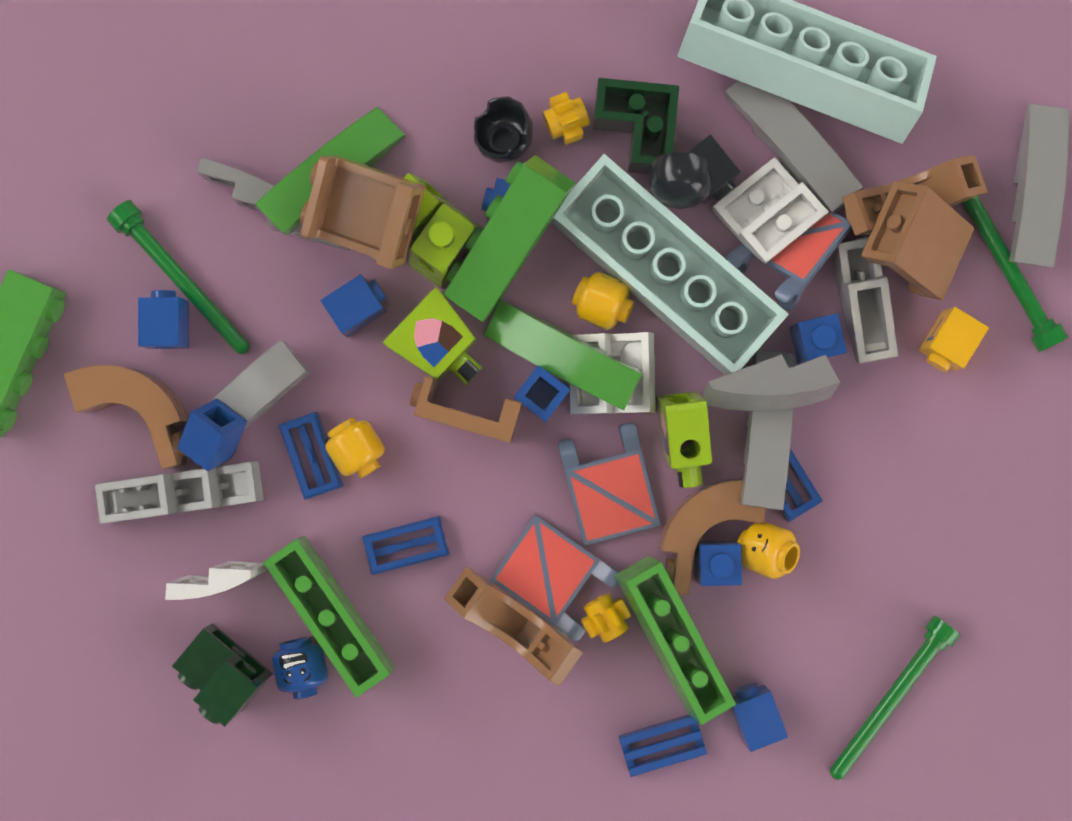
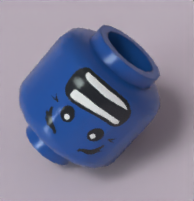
(299, 667)

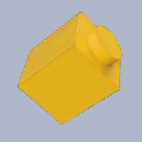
(952, 340)

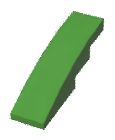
(361, 142)
(562, 354)

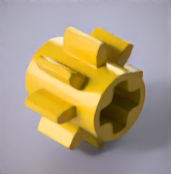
(566, 118)
(606, 617)

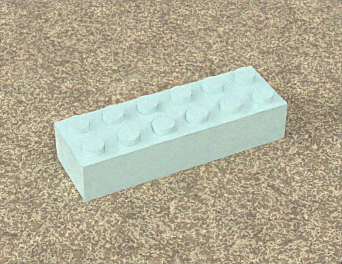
(813, 61)
(668, 266)

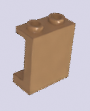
(362, 209)
(919, 239)
(423, 398)

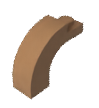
(951, 181)
(110, 385)
(693, 518)
(515, 624)

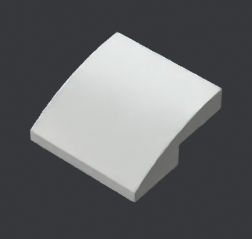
(769, 210)
(633, 350)
(220, 578)

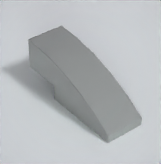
(864, 302)
(264, 382)
(773, 386)

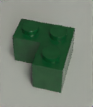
(642, 110)
(223, 674)

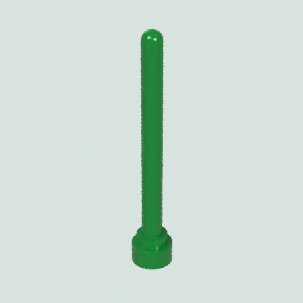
(128, 219)
(1045, 330)
(937, 637)

